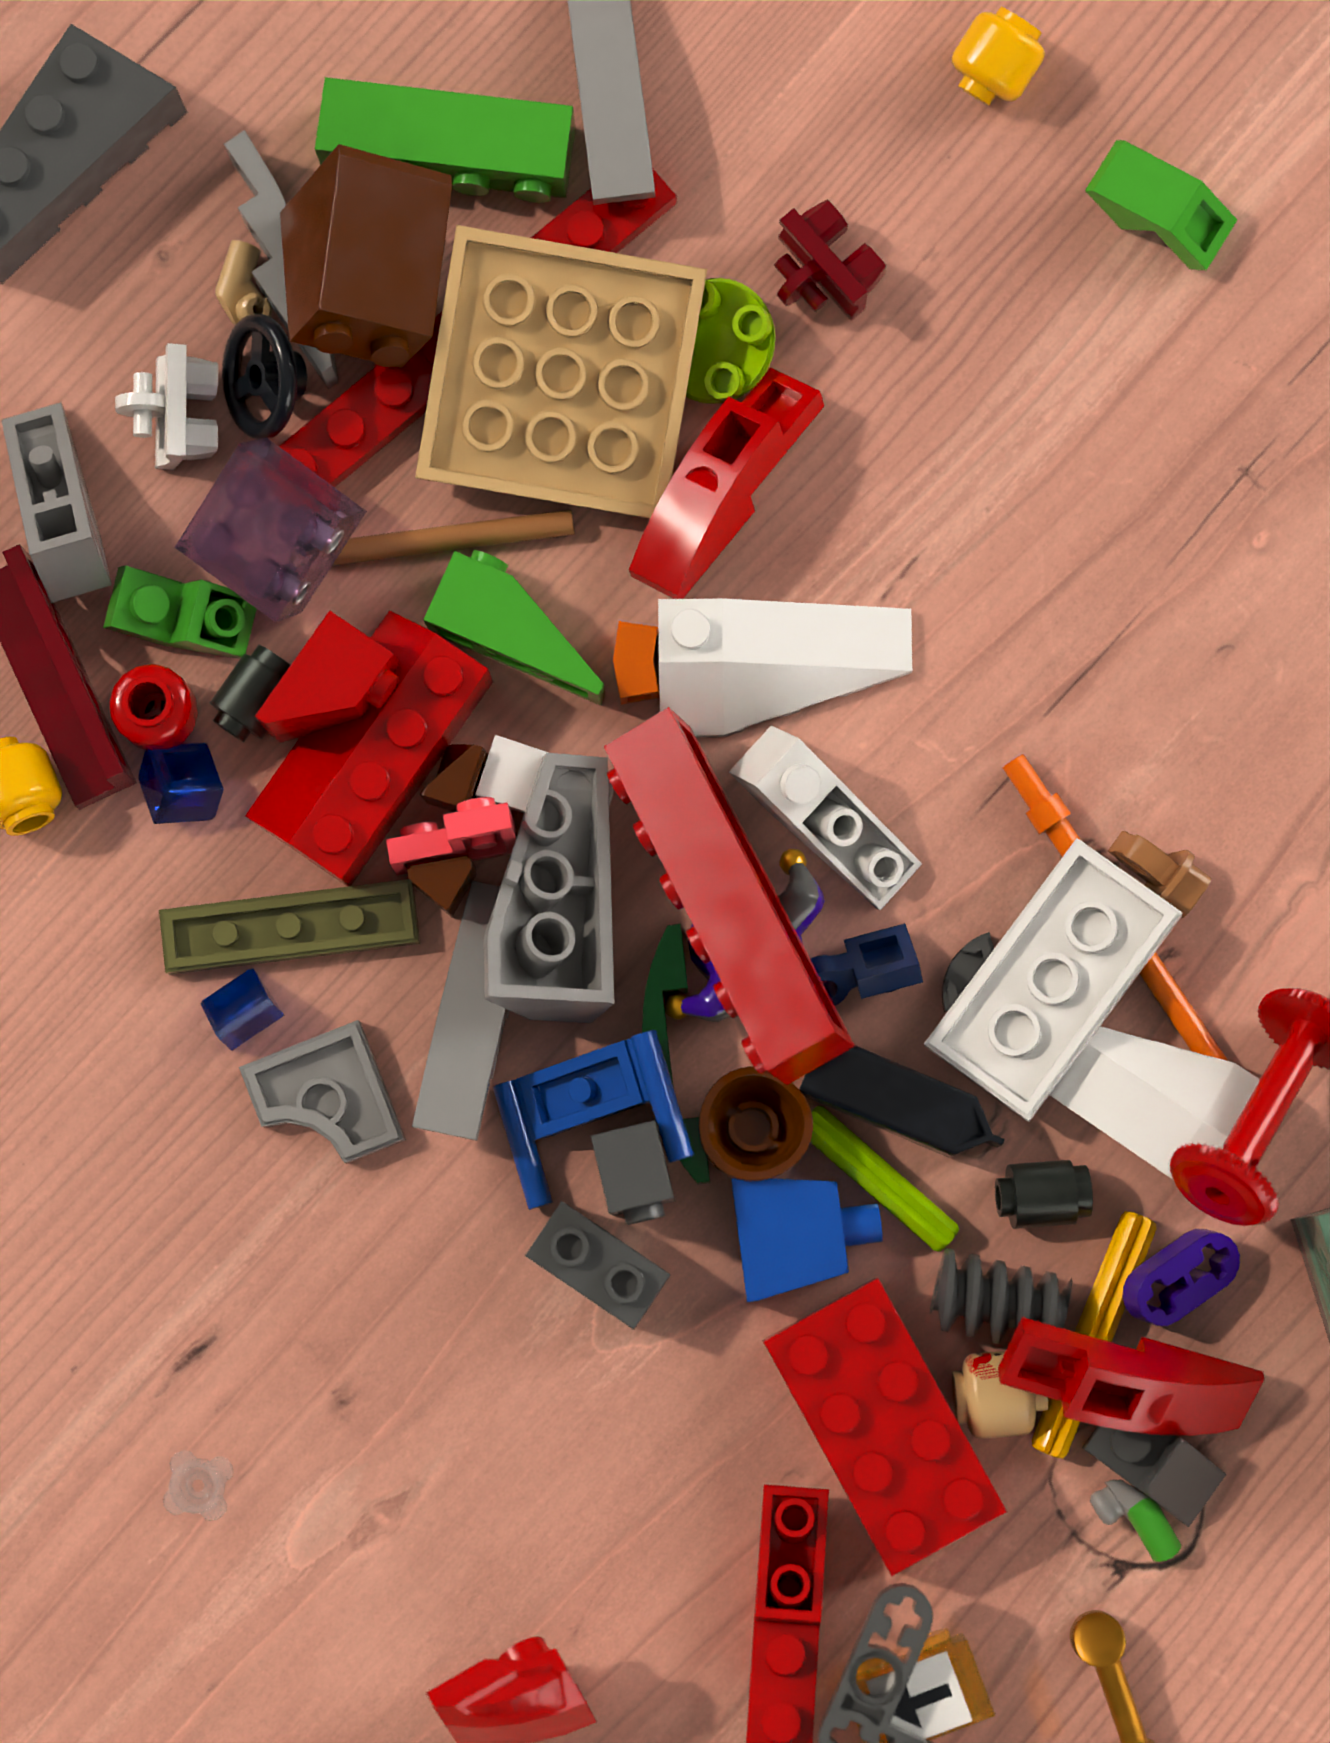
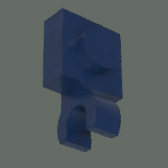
(872, 963)

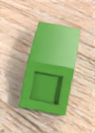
(1157, 197)
(180, 614)

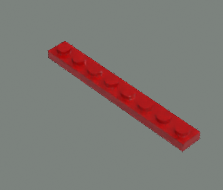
(395, 397)

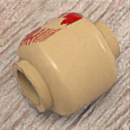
(987, 1405)

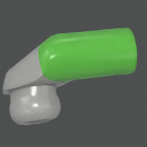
(1143, 1513)

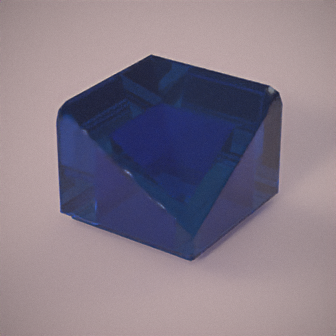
(180, 783)

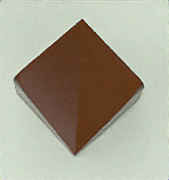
(456, 777)

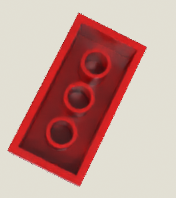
(884, 1426)

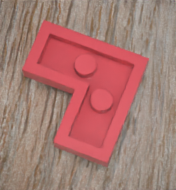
(476, 831)

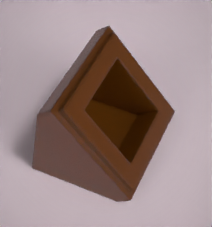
(444, 881)

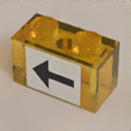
(941, 1692)

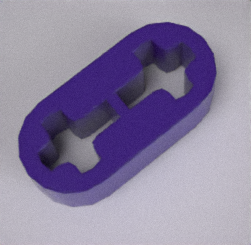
(1187, 1285)

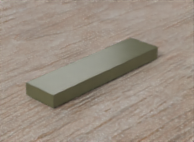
(289, 926)

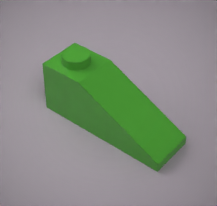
(497, 618)

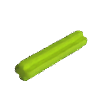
(882, 1181)

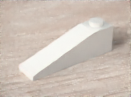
(762, 660)
(1154, 1094)

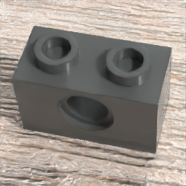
(633, 1172)
(598, 1265)

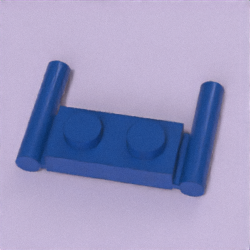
(585, 1092)

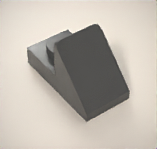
(1159, 1467)

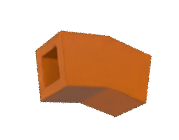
(635, 662)

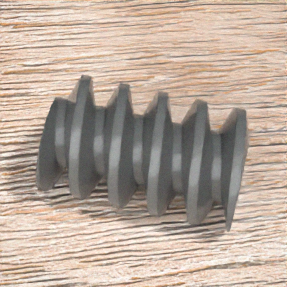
(994, 1297)

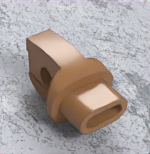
(1168, 876)

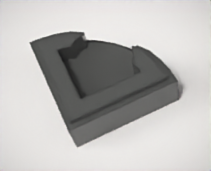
(964, 967)

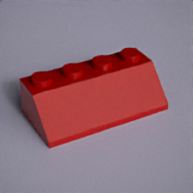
(355, 779)

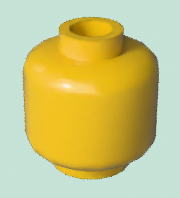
(998, 56)
(26, 787)

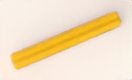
(1099, 1318)

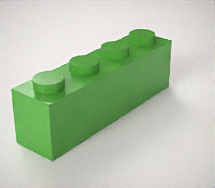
(469, 136)

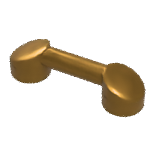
(1101, 1644)

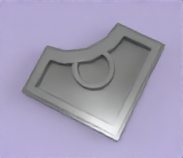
(329, 1087)

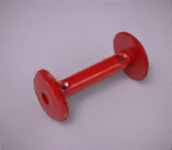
(1227, 1180)

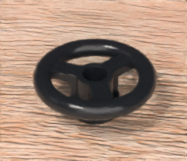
(273, 375)

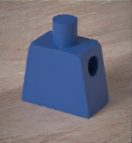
(797, 1233)

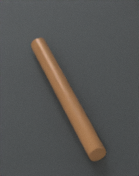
(456, 537)

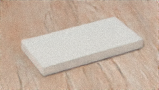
(1053, 979)

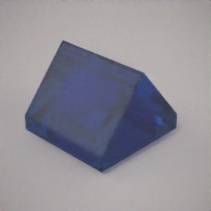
(241, 1009)

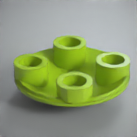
(731, 342)

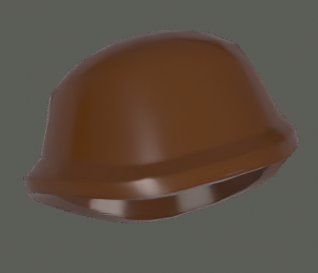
(754, 1125)

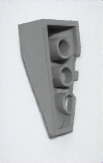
(553, 912)

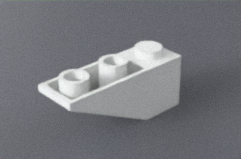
(825, 815)

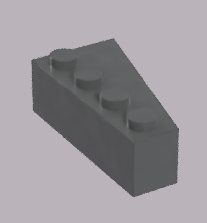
(71, 135)

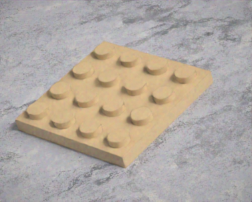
(560, 372)

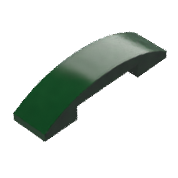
(665, 977)

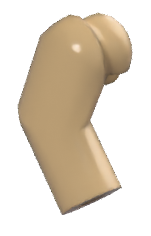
(235, 288)

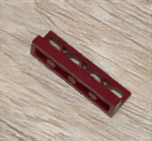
(58, 686)

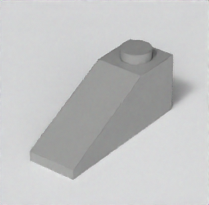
(55, 503)

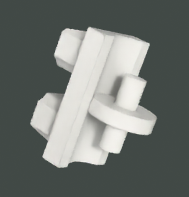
(176, 380)

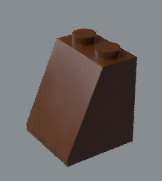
(365, 256)

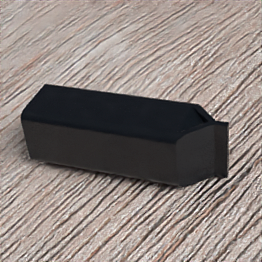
(900, 1102)

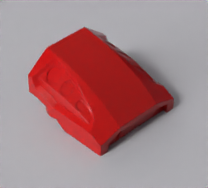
(513, 1699)

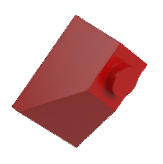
(329, 682)

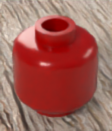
(149, 687)

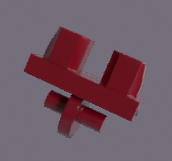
(809, 241)

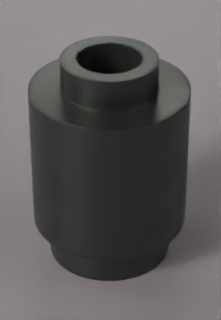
(247, 691)
(1044, 1194)

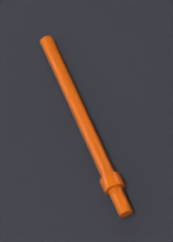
(1049, 816)

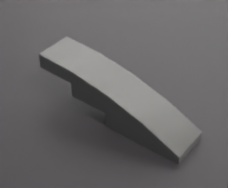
(611, 100)
(262, 220)
(465, 1032)

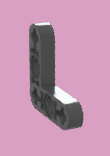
(871, 1711)

